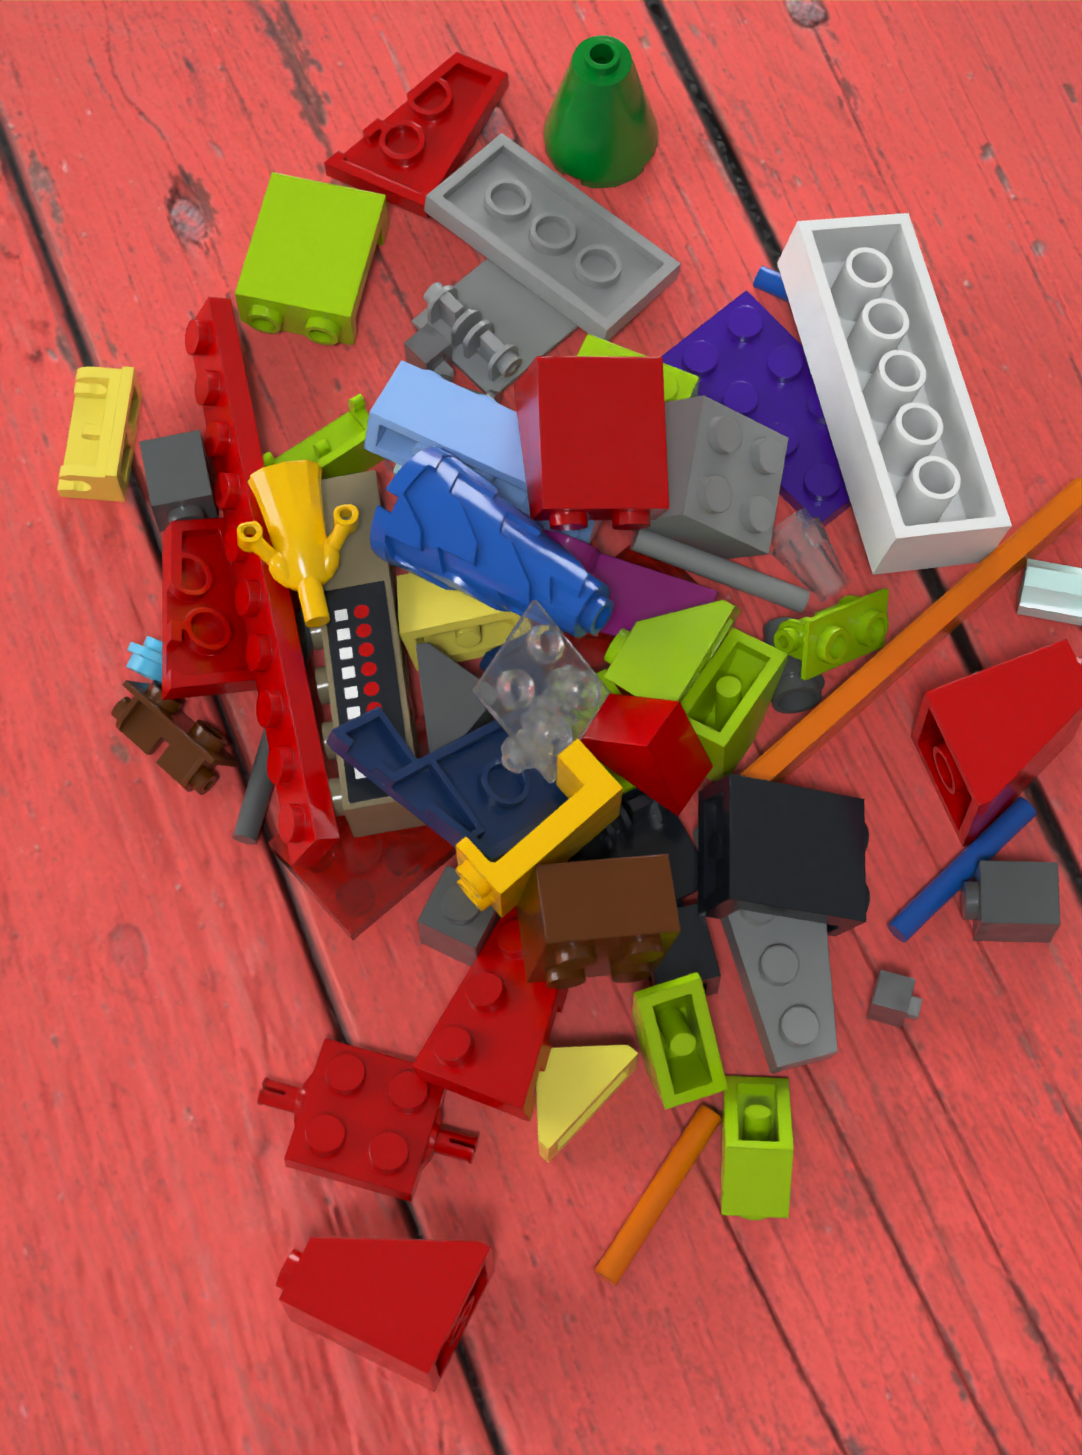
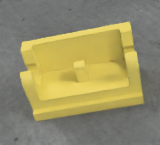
(101, 434)

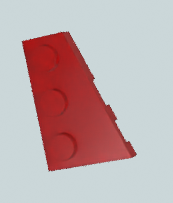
(425, 135)
(200, 623)

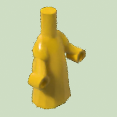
(294, 517)

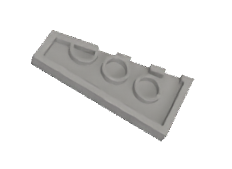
(785, 984)

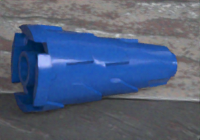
(473, 541)

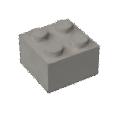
(720, 479)

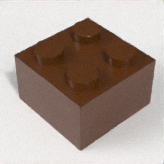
(597, 920)

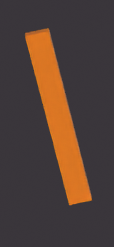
(919, 637)

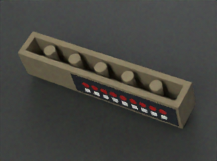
(363, 656)

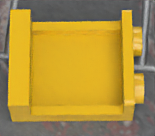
(590, 807)

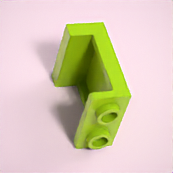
(310, 258)

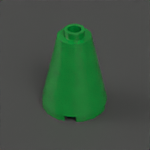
(601, 117)

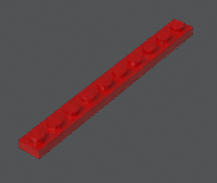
(273, 640)

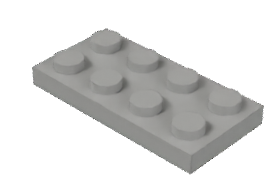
(552, 237)

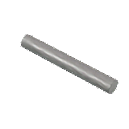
(720, 570)

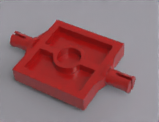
(366, 1121)

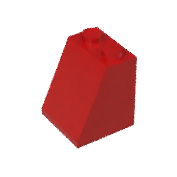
(594, 440)
(998, 732)
(388, 1298)

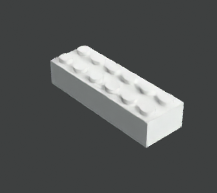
(892, 393)

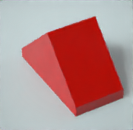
(650, 747)

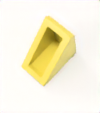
(575, 1088)

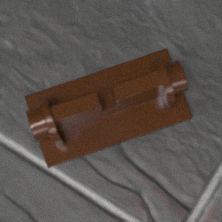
(193, 746)

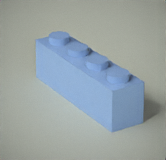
(426, 411)

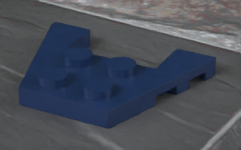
(455, 788)

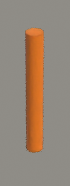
(658, 1195)

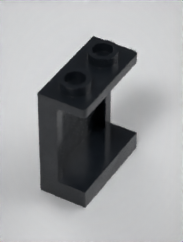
(782, 852)

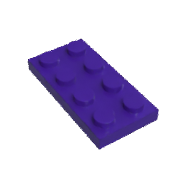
(764, 374)

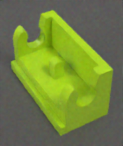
(336, 446)

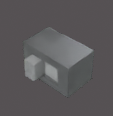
(429, 351)
(893, 999)

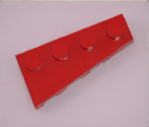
(494, 1029)

